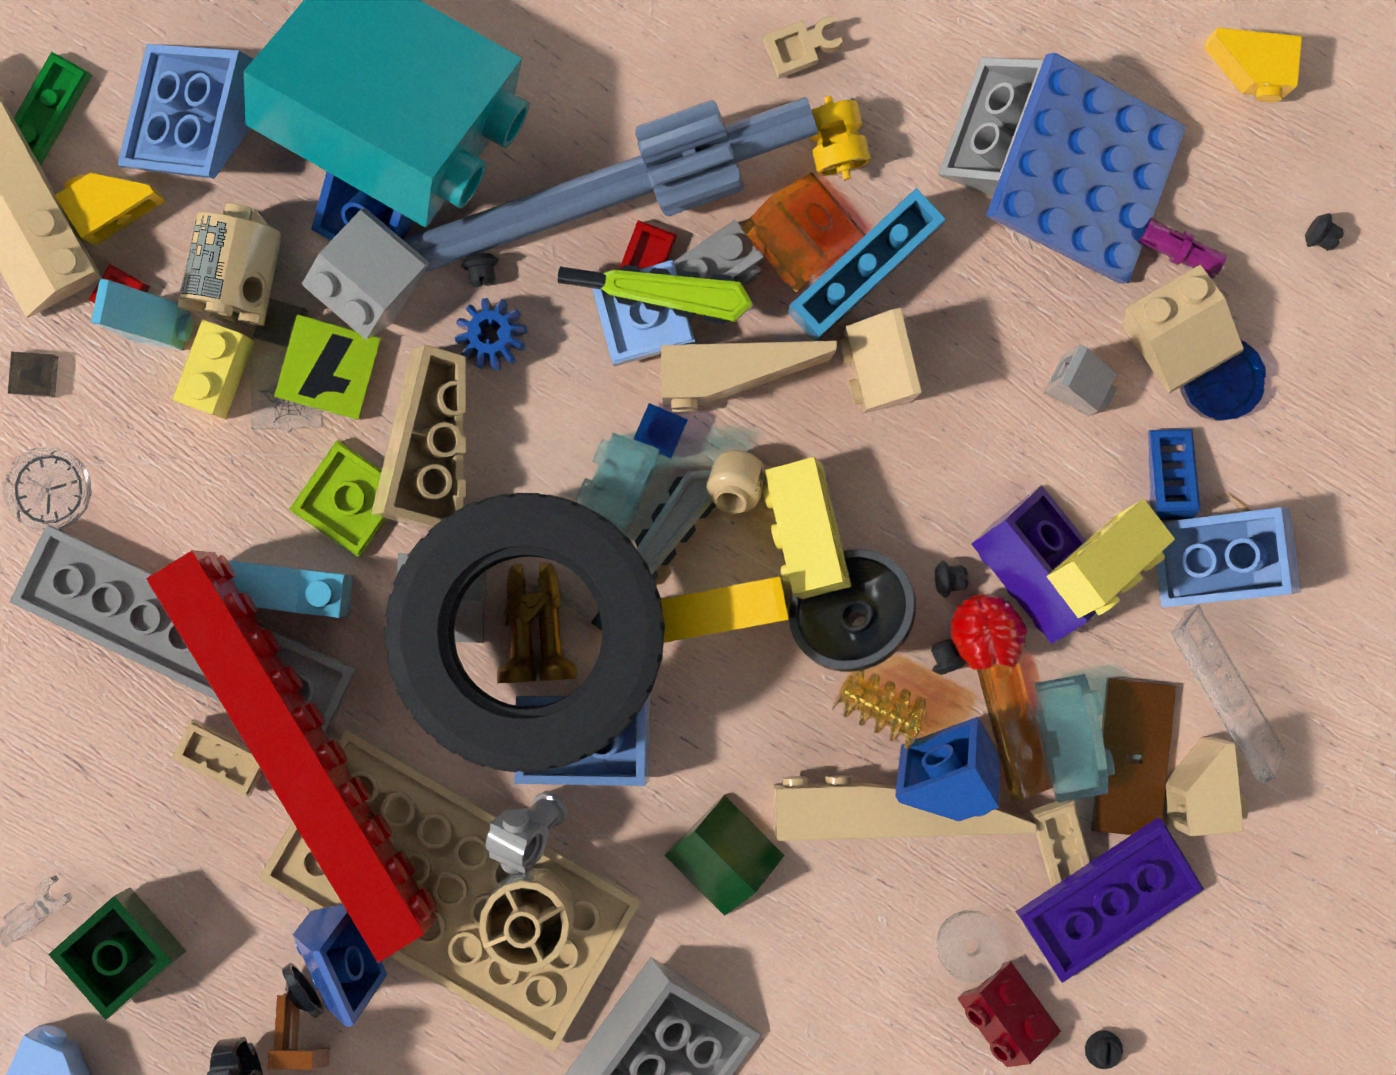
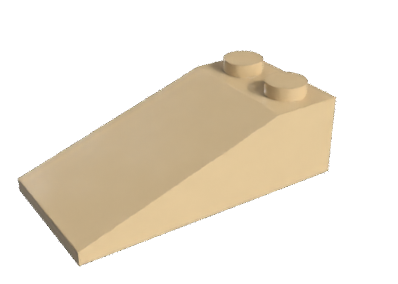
(712, 372)

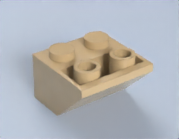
(1205, 790)

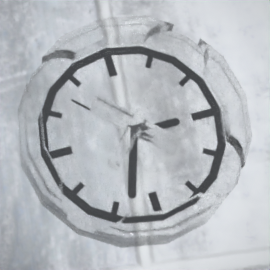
(47, 488)

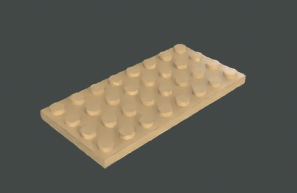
(447, 846)

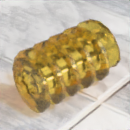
(882, 706)

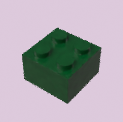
(117, 952)

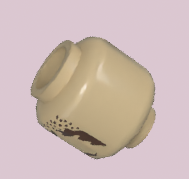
(736, 481)

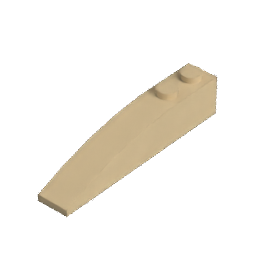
(870, 811)

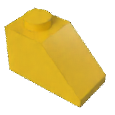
(1257, 61)
(105, 204)

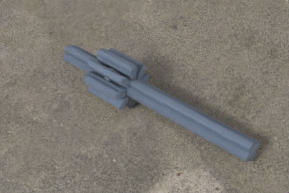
(683, 159)

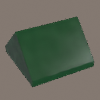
(725, 856)

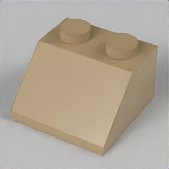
(1183, 329)
(880, 362)

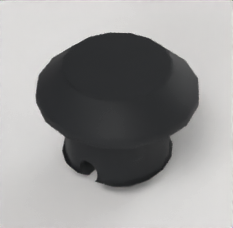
(1324, 233)
(481, 267)
(948, 578)
(946, 657)
(1103, 1049)

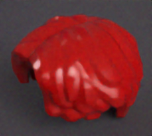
(988, 632)

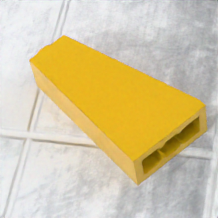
(724, 609)

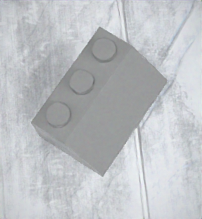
(989, 122)

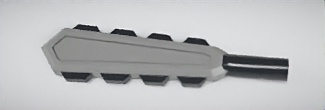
(673, 522)

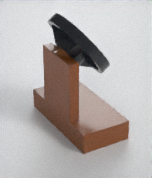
(286, 1051)

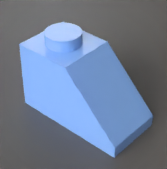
(48, 1052)

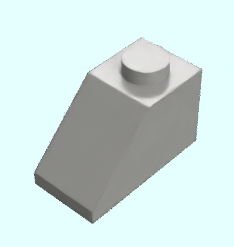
(1082, 381)

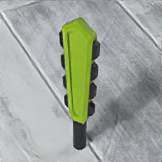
(688, 294)

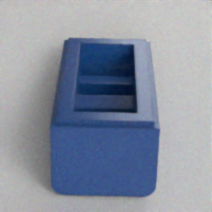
(1191, 505)

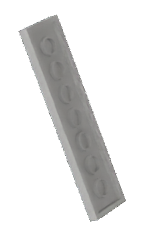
(116, 608)

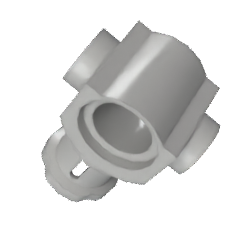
(520, 835)

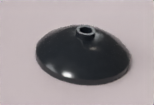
(877, 592)

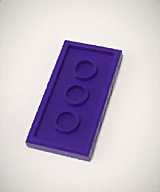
(1110, 900)

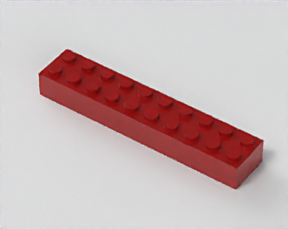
(295, 751)

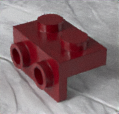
(1010, 1017)

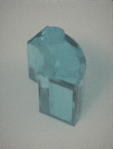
(1073, 737)

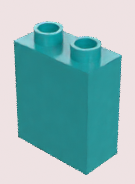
(387, 99)

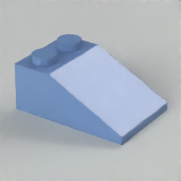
(1229, 558)
(619, 763)

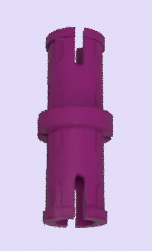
(1182, 248)

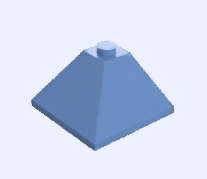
(186, 111)

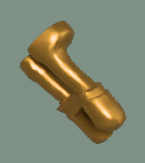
(520, 611)

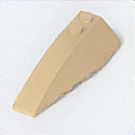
(38, 244)

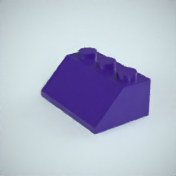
(1027, 548)

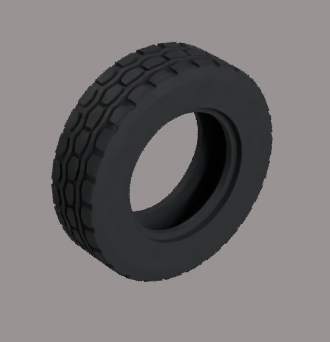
(423, 636)

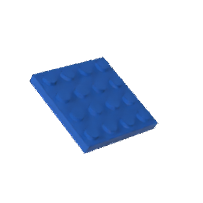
(1086, 169)

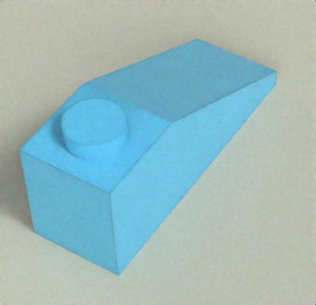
(141, 316)
(295, 589)

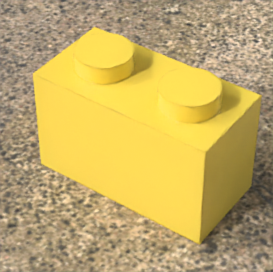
(213, 369)

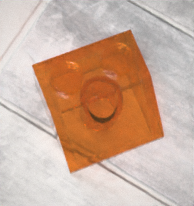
(802, 231)

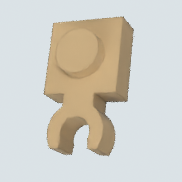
(795, 47)

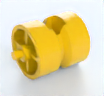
(838, 141)

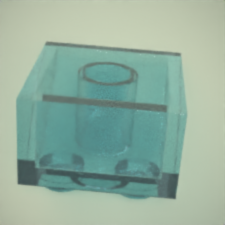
(619, 480)

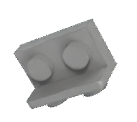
(724, 253)

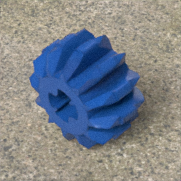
(506, 334)

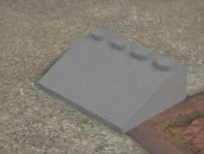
(666, 1029)

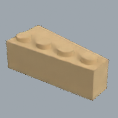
(426, 445)

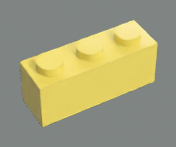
(806, 528)
(1112, 560)

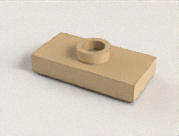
(218, 757)
(1060, 839)

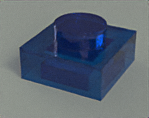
(661, 430)

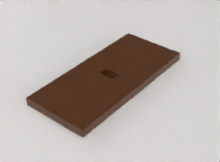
(1140, 723)

